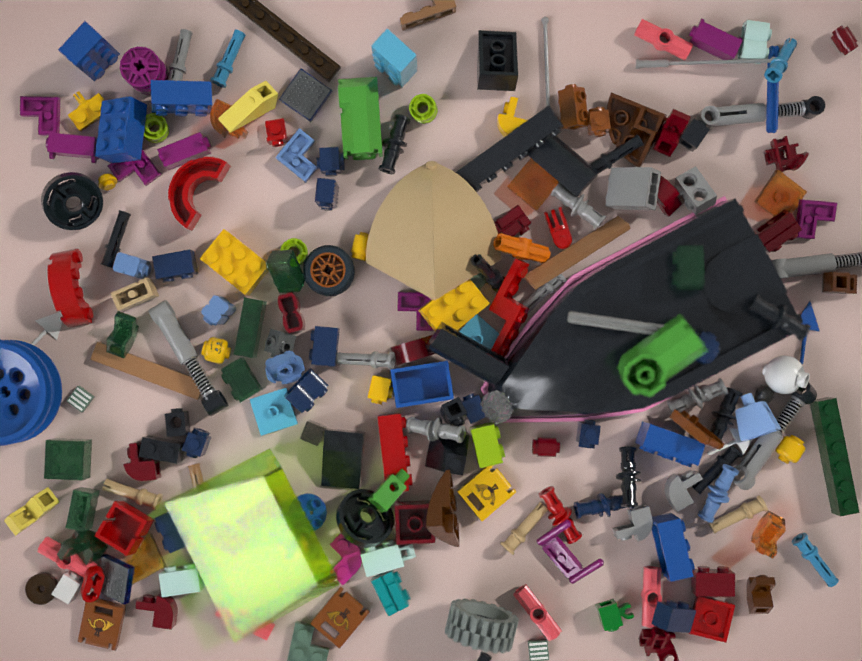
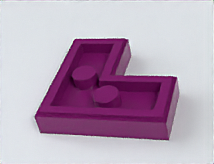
(46, 109)
(144, 169)
(811, 211)
(412, 303)

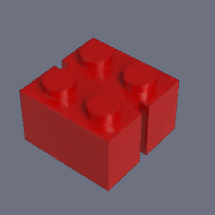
(127, 528)

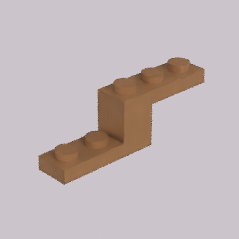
(426, 14)

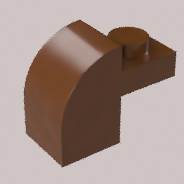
(839, 283)
(759, 594)

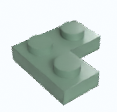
(301, 646)

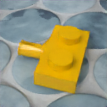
(87, 111)

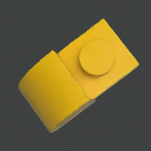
(508, 123)

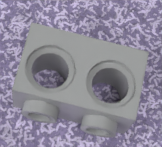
(699, 189)

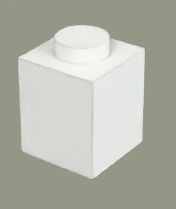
(68, 587)

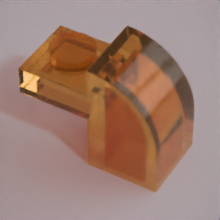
(217, 110)
(767, 533)

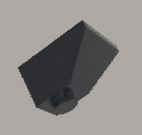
(447, 455)

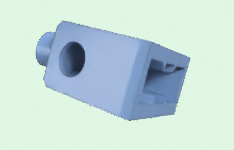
(755, 419)

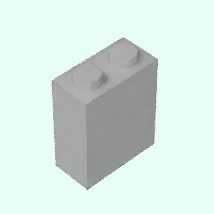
(633, 188)

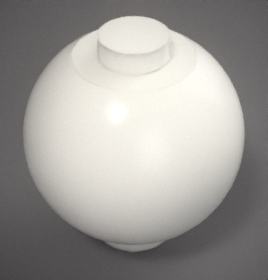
(785, 375)

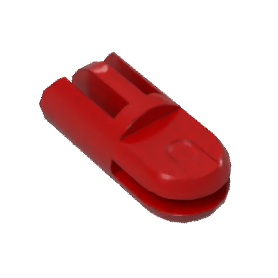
(561, 233)

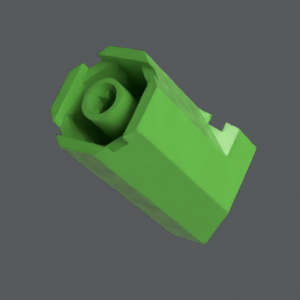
(360, 118)
(660, 357)

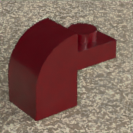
(671, 132)
(667, 197)
(412, 350)
(138, 467)
(164, 610)

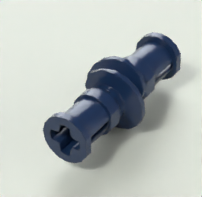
(599, 506)

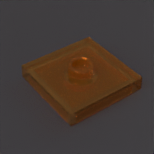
(533, 184)
(780, 194)

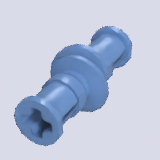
(718, 493)

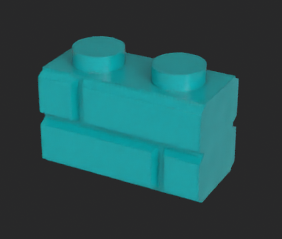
(390, 591)

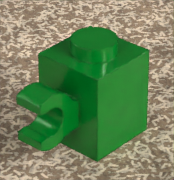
(611, 614)

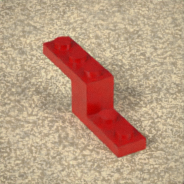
(508, 308)

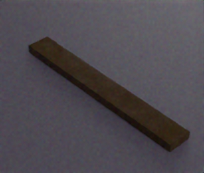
(287, 37)

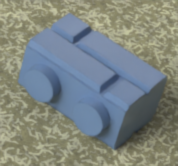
(132, 266)
(218, 310)

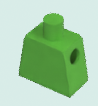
(383, 496)

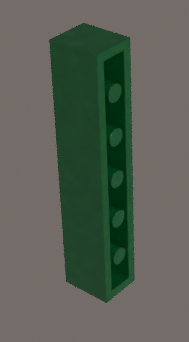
(834, 456)

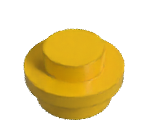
(107, 181)

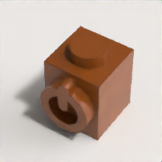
(598, 122)

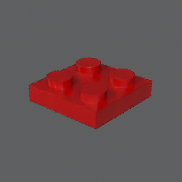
(712, 618)

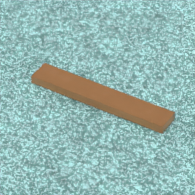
(577, 252)
(147, 371)

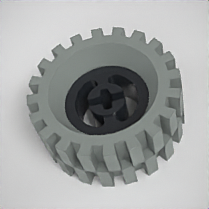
(481, 625)

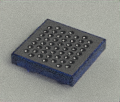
(305, 95)
(117, 578)

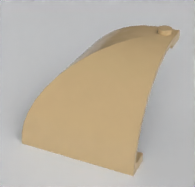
(431, 231)

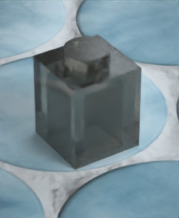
(313, 432)

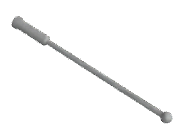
(545, 20)
(665, 63)

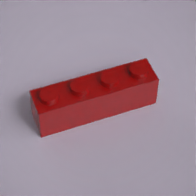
(393, 446)

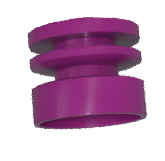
(138, 58)

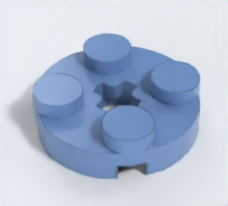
(276, 367)

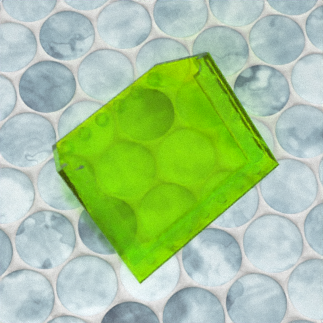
(252, 544)

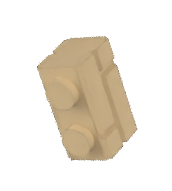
(134, 294)

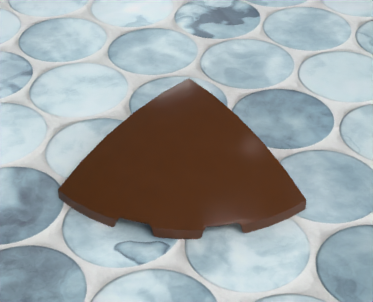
(630, 119)
(440, 515)

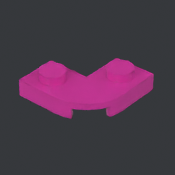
(350, 560)

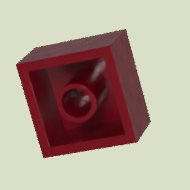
(411, 523)

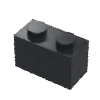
(161, 449)

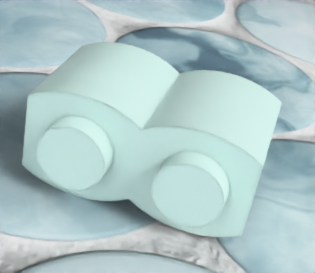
(755, 38)

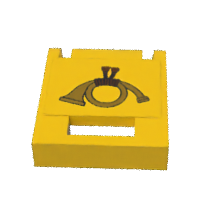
(489, 489)

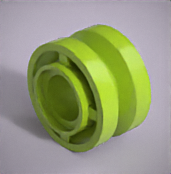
(417, 102)
(160, 135)
(293, 242)

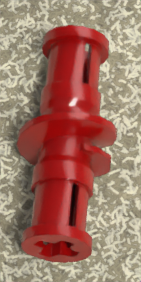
(560, 514)

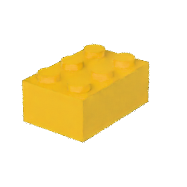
(235, 262)
(455, 306)

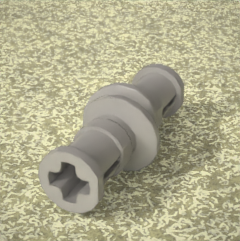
(578, 206)
(699, 396)
(435, 429)

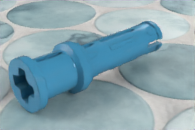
(779, 64)
(224, 66)
(810, 553)

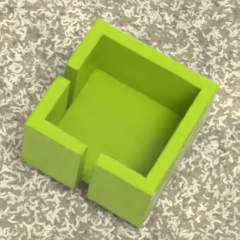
(486, 444)

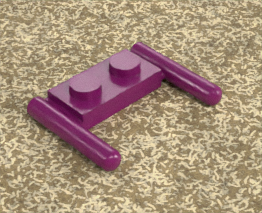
(563, 557)

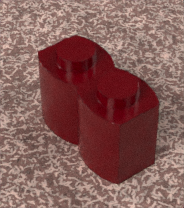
(290, 308)

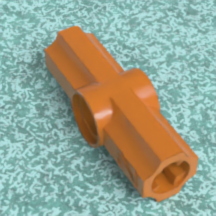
(521, 248)

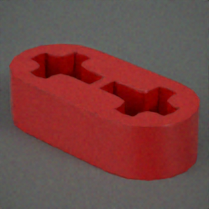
(88, 583)

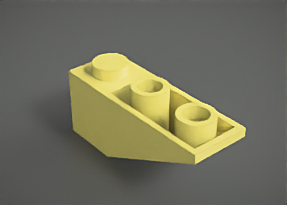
(250, 106)

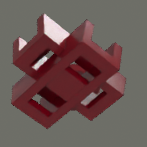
(792, 161)
(660, 637)

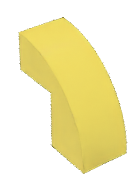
(32, 511)

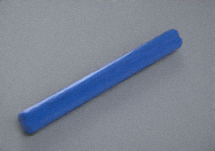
(772, 97)

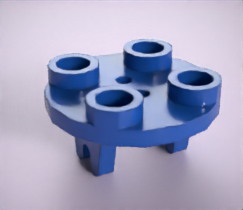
(313, 503)

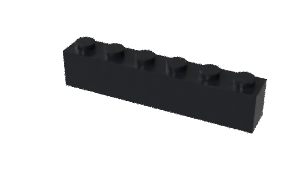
(511, 148)

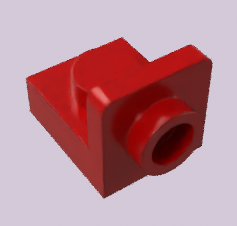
(276, 132)

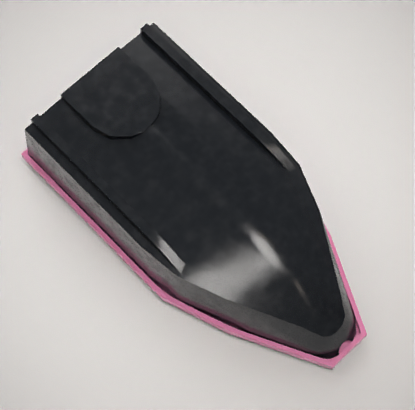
(572, 369)

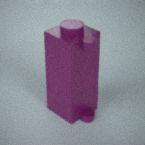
(714, 41)
(71, 146)
(184, 150)

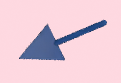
(808, 318)

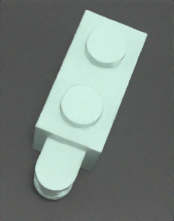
(385, 557)
(180, 580)

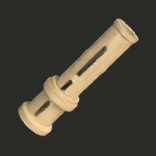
(140, 496)
(746, 510)
(518, 535)

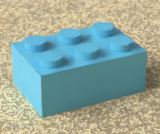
(394, 58)

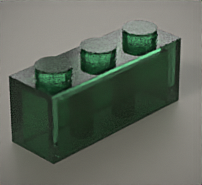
(250, 328)

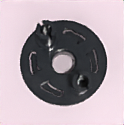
(81, 187)
(350, 513)

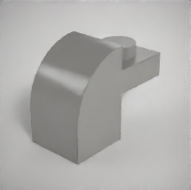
(676, 489)
(640, 524)

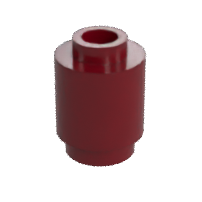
(844, 39)
(545, 447)

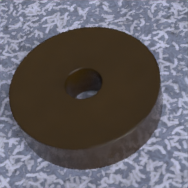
(33, 590)

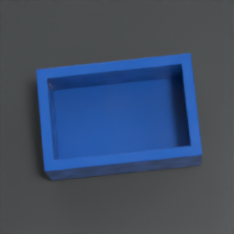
(89, 51)
(181, 97)
(121, 130)
(422, 384)
(669, 444)
(672, 547)

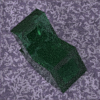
(123, 335)
(85, 545)

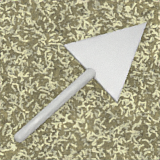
(51, 324)
(743, 445)

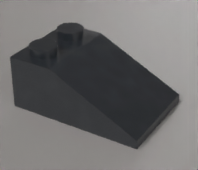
(497, 61)
(342, 458)

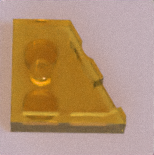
(146, 559)

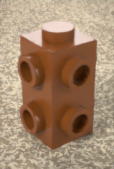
(573, 107)

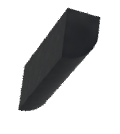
(564, 165)
(468, 354)

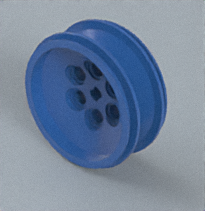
(42, 381)

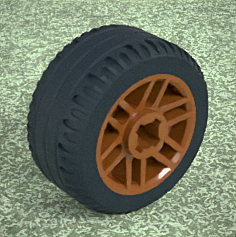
(317, 265)

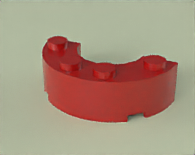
(185, 182)
(65, 288)

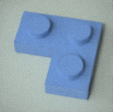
(293, 155)

